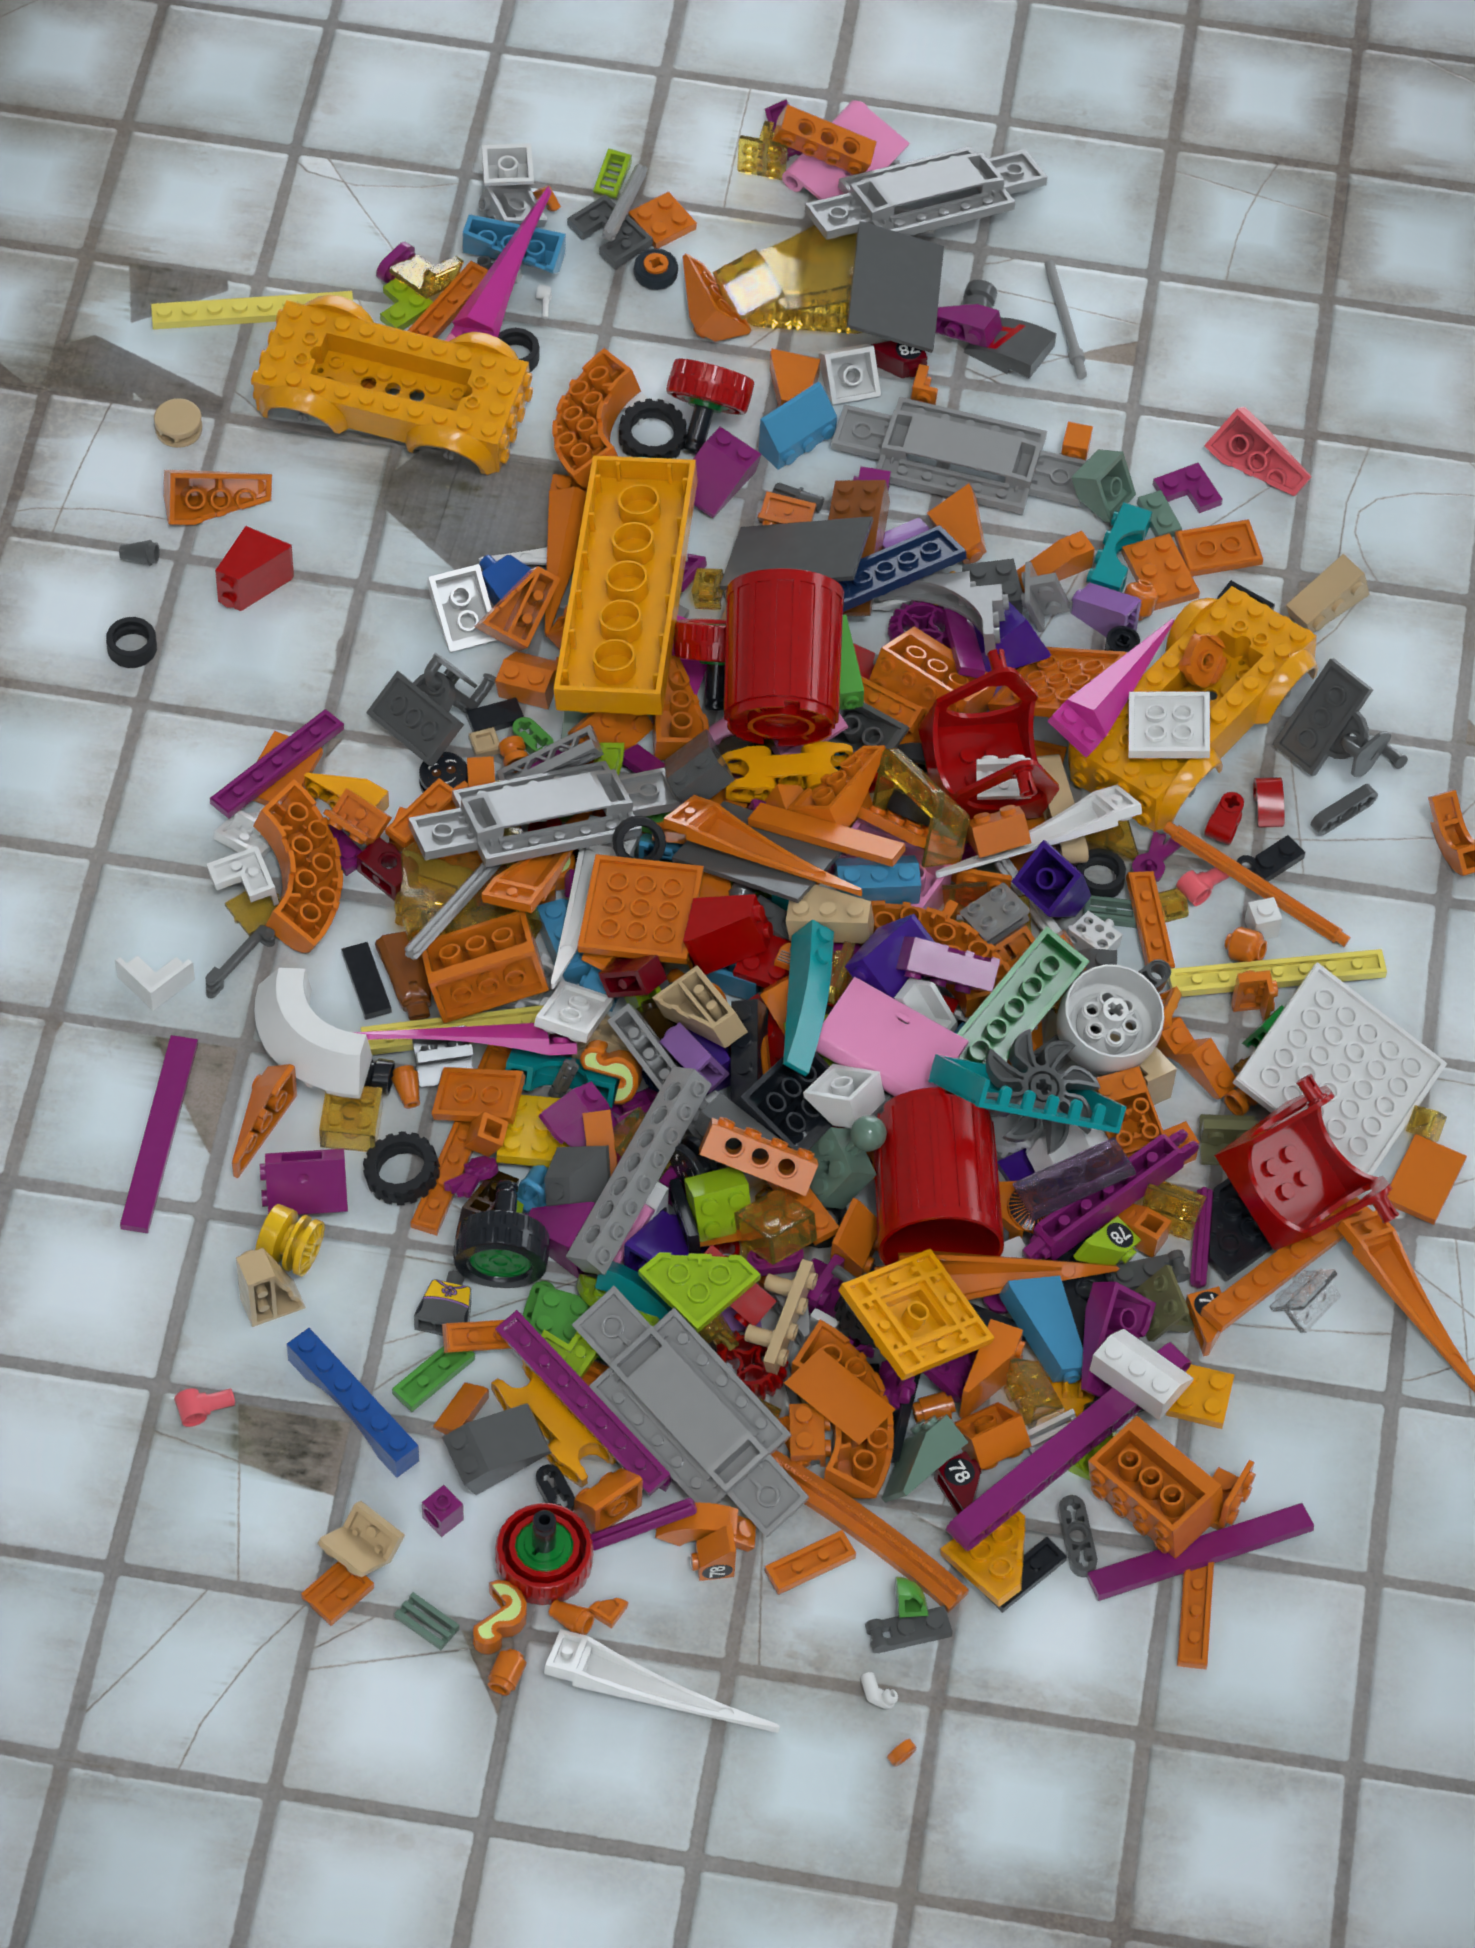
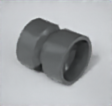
(980, 293)

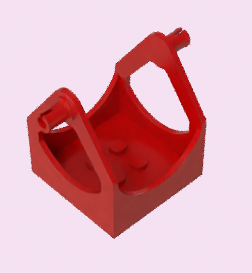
(957, 740)
(1296, 1174)

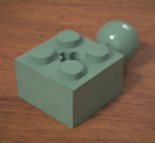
(844, 1161)

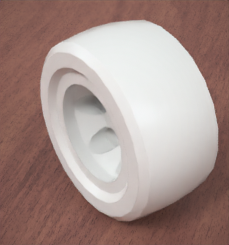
(1114, 991)

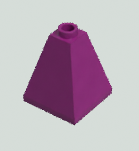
(563, 1226)

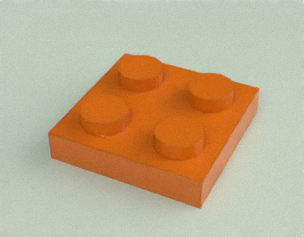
(663, 219)

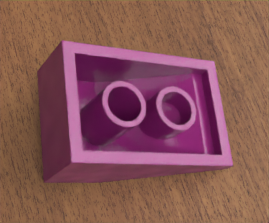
(722, 470)

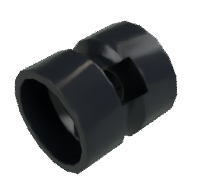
(1122, 639)
(380, 1075)

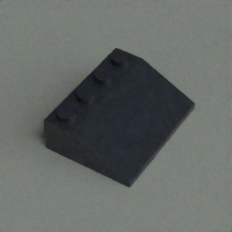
(781, 1107)

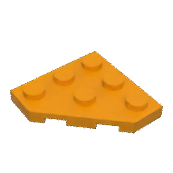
(995, 1562)

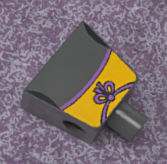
(443, 1303)

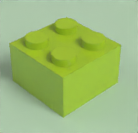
(715, 1199)

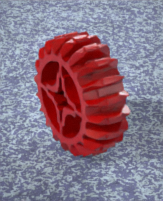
(754, 1374)

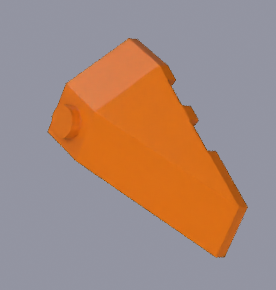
(706, 306)
(203, 495)
(681, 714)
(268, 1102)

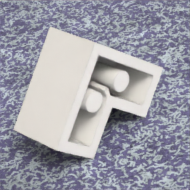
(1075, 1143)

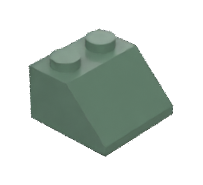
(1104, 483)

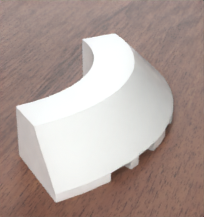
(298, 1037)

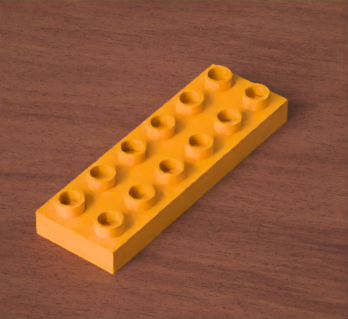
(626, 586)

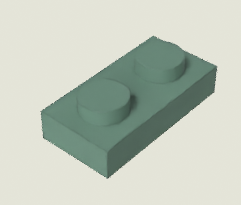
(1163, 518)

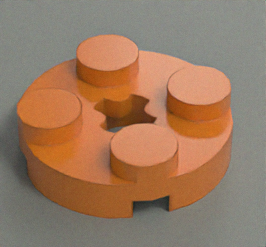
(1200, 648)

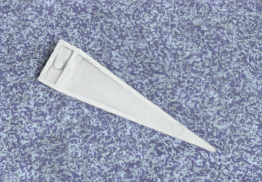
(1089, 815)
(577, 901)
(605, 1671)

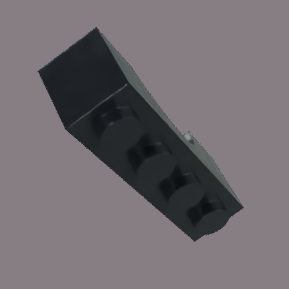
(746, 1050)

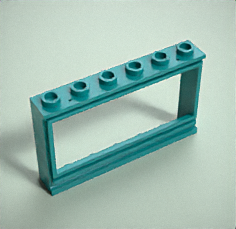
(972, 1083)

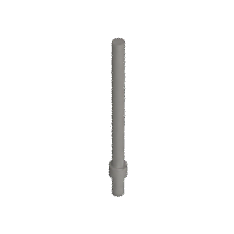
(1075, 354)

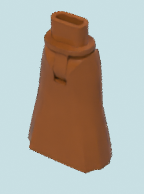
(406, 975)

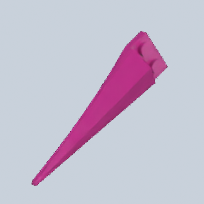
(490, 299)
(1095, 707)
(517, 1036)

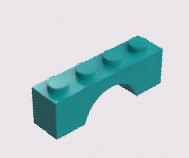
(1129, 527)
(543, 1069)

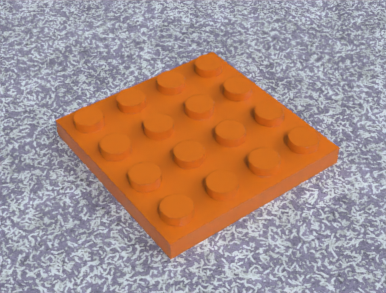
(1057, 677)
(639, 908)

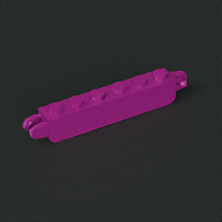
(1080, 1219)

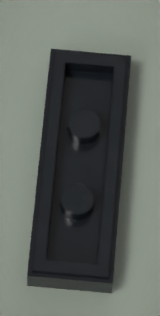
(366, 980)
(684, 1216)
(1037, 1565)

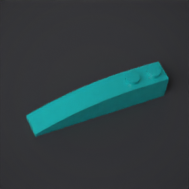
(807, 993)

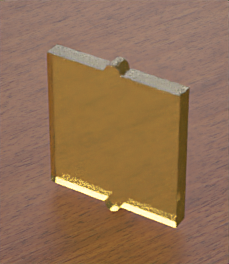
(250, 914)

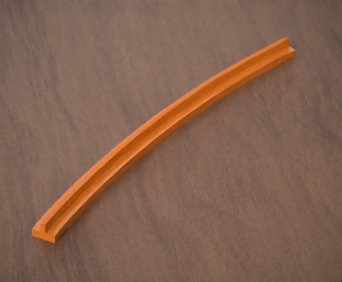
(864, 1527)

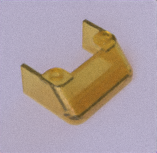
(948, 819)

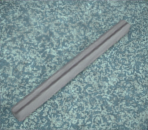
(449, 910)

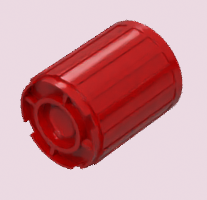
(783, 656)
(936, 1170)

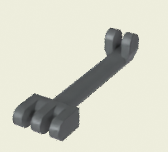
(216, 976)

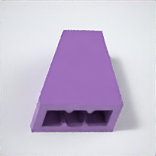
(1105, 608)
(693, 1055)

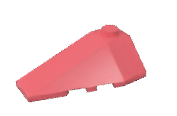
(1257, 452)

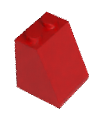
(253, 569)
(726, 930)

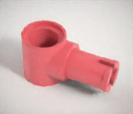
(1199, 886)
(195, 1406)

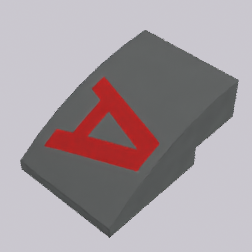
(1017, 347)

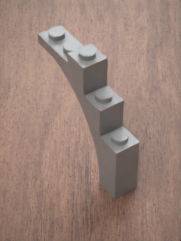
(955, 591)

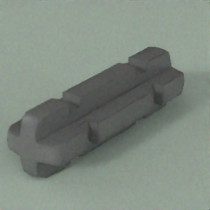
(564, 1078)

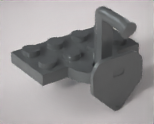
(420, 709)
(1326, 720)

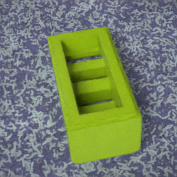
(618, 158)

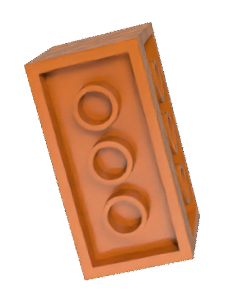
(923, 671)
(484, 966)
(1155, 1487)

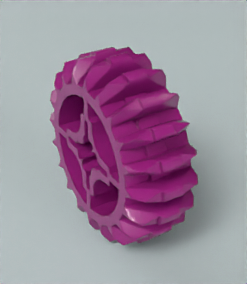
(922, 616)

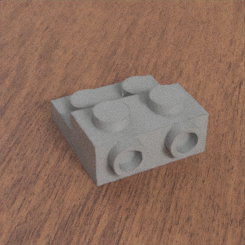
(509, 203)

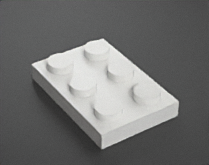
(573, 1012)

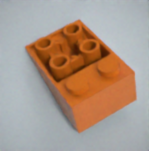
(1140, 1118)

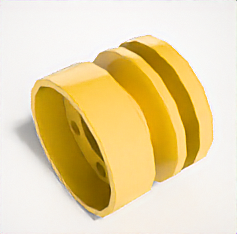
(291, 1240)

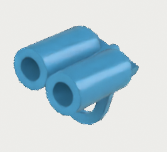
(532, 1188)

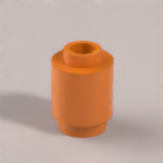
(934, 1404)
(506, 1672)

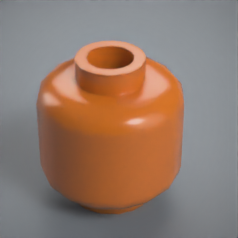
(1145, 592)
(1246, 945)

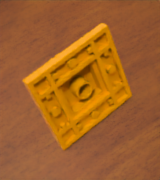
(916, 1314)

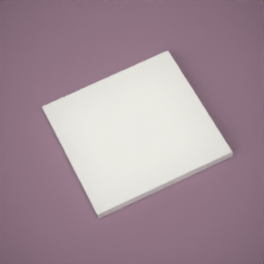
(1356, 1052)

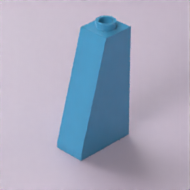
(1047, 1324)

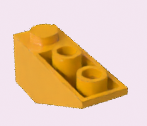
(331, 787)

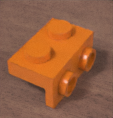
(785, 509)
(1255, 992)
(808, 1434)

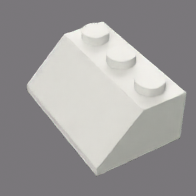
(1139, 1373)

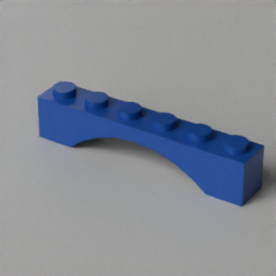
(380, 1429)

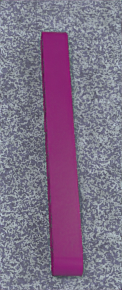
(1049, 1462)

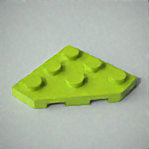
(699, 1283)

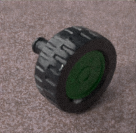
(501, 1245)

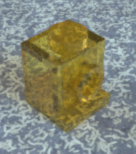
(706, 588)

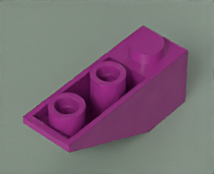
(969, 323)

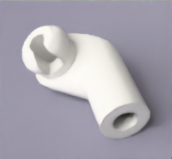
(883, 1698)

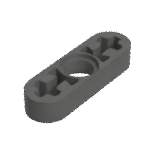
(1344, 809)
(1082, 1523)

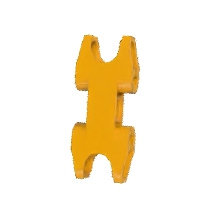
(764, 771)
(566, 1434)

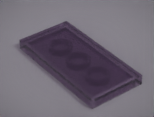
(1074, 1178)

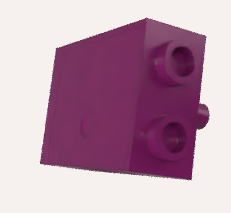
(305, 1181)

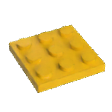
(528, 1138)

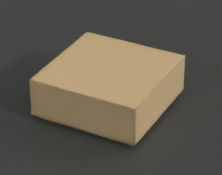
(484, 742)

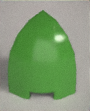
(910, 1598)

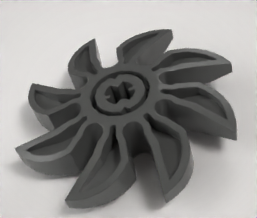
(1042, 1080)

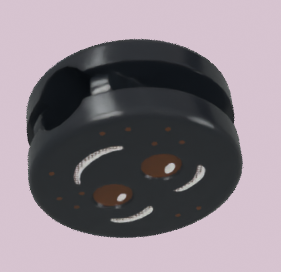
(449, 768)
(687, 1160)

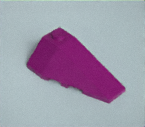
(565, 1116)
(1107, 1312)

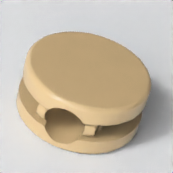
(178, 423)

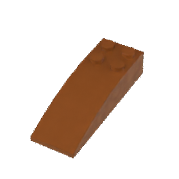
(858, 500)

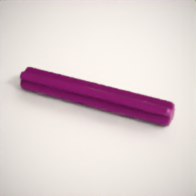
(1201, 1242)
(643, 1523)

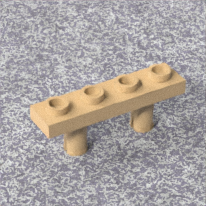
(787, 1327)

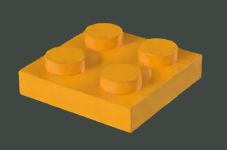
(1205, 1398)

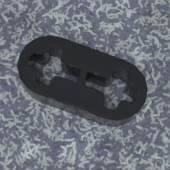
(560, 1486)

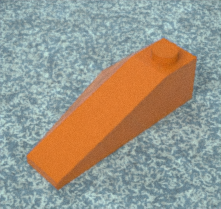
(843, 791)

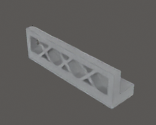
(574, 756)

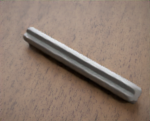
(624, 202)

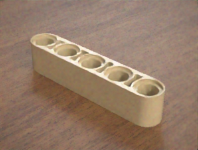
(1075, 849)

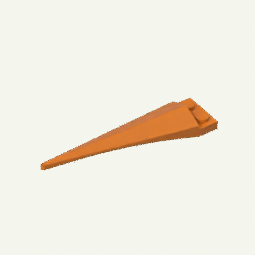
(564, 527)
(716, 828)
(530, 879)
(1384, 1257)
(988, 1274)

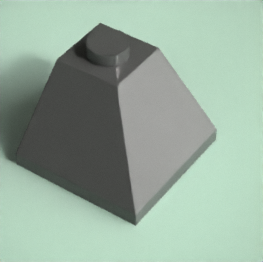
(577, 1174)

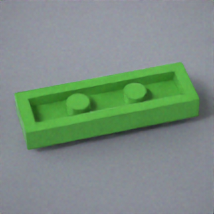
(431, 1377)

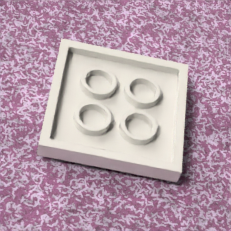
(1169, 724)

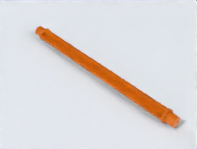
(1256, 883)

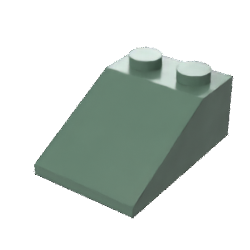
(922, 1454)

